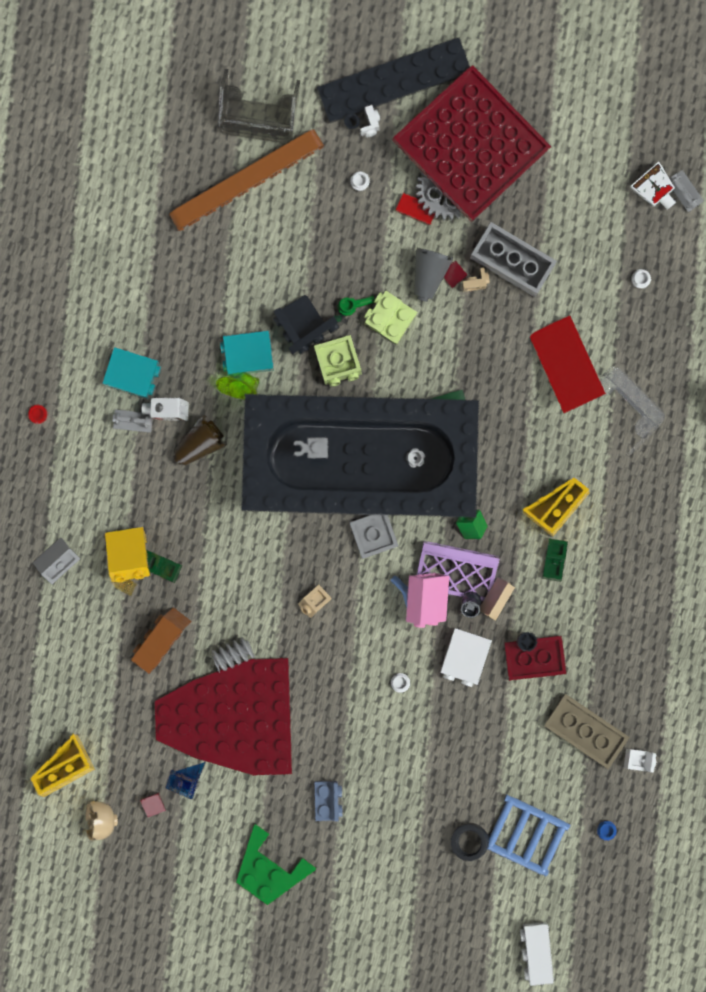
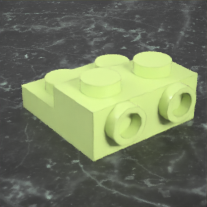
(390, 317)
(338, 361)

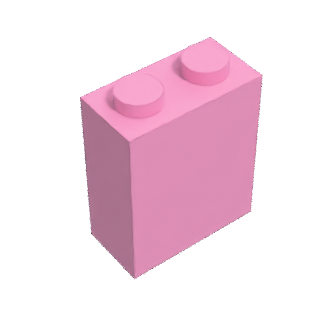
(427, 599)

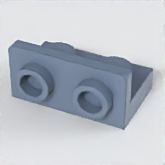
(327, 801)

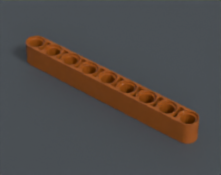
(245, 179)

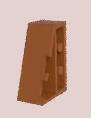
(160, 640)

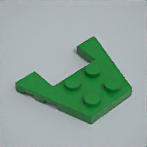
(265, 877)

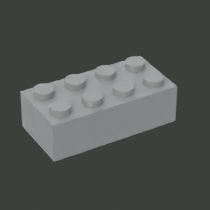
(513, 259)

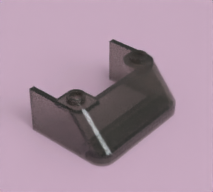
(256, 119)

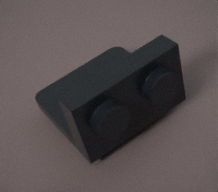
(297, 319)

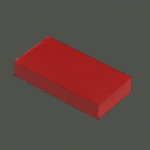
(409, 206)

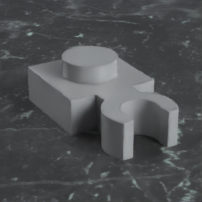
(315, 448)

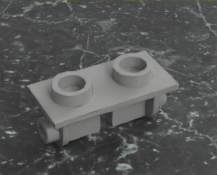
(686, 191)
(132, 421)

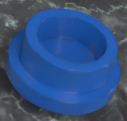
(606, 830)

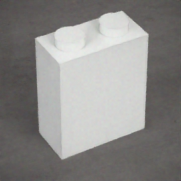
(465, 657)

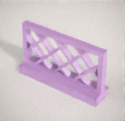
(464, 556)

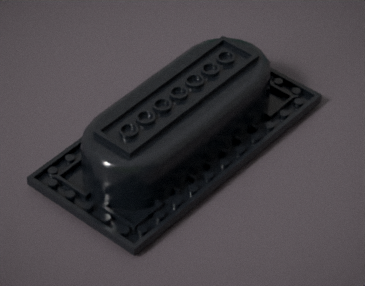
(365, 455)

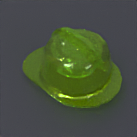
(238, 385)

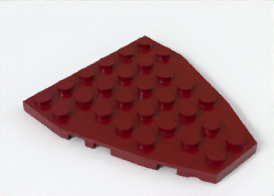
(232, 718)

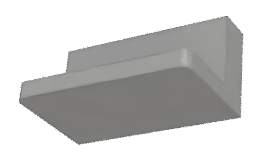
(56, 561)

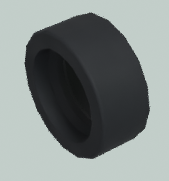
(455, 842)

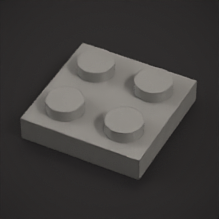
(373, 535)

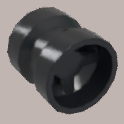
(471, 604)
(528, 639)

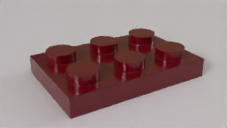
(543, 661)

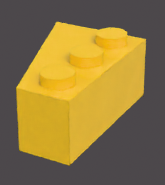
(556, 507)

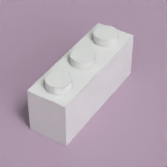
(537, 953)

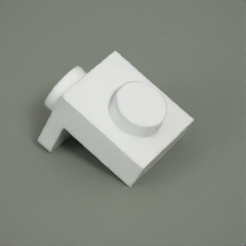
(373, 118)
(640, 760)

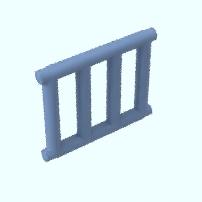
(544, 819)

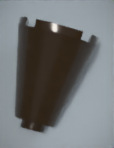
(199, 442)

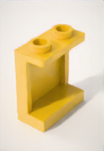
(127, 554)

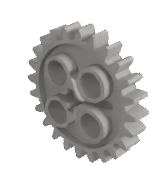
(433, 204)

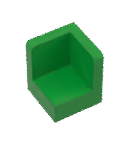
(472, 527)

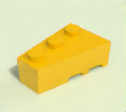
(64, 767)

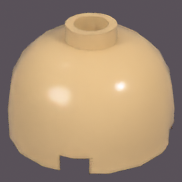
(100, 820)

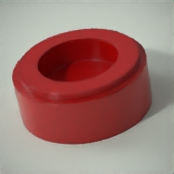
(37, 414)

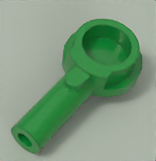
(348, 306)

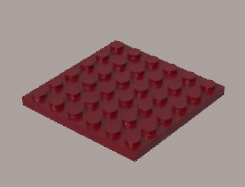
(471, 143)

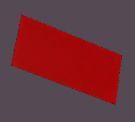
(567, 364)

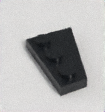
(318, 334)

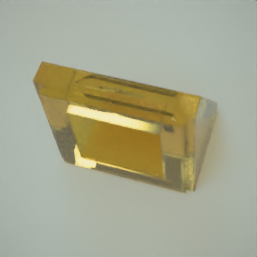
(127, 586)

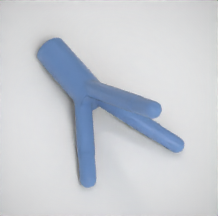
(401, 586)

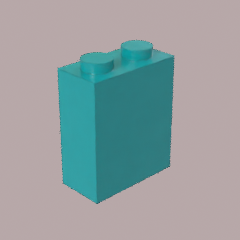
(247, 353)
(132, 373)

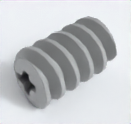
(232, 654)

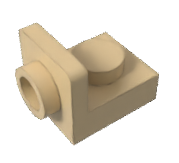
(473, 283)
(314, 601)

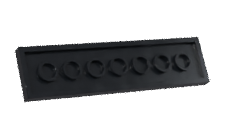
(394, 80)

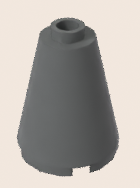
(429, 272)

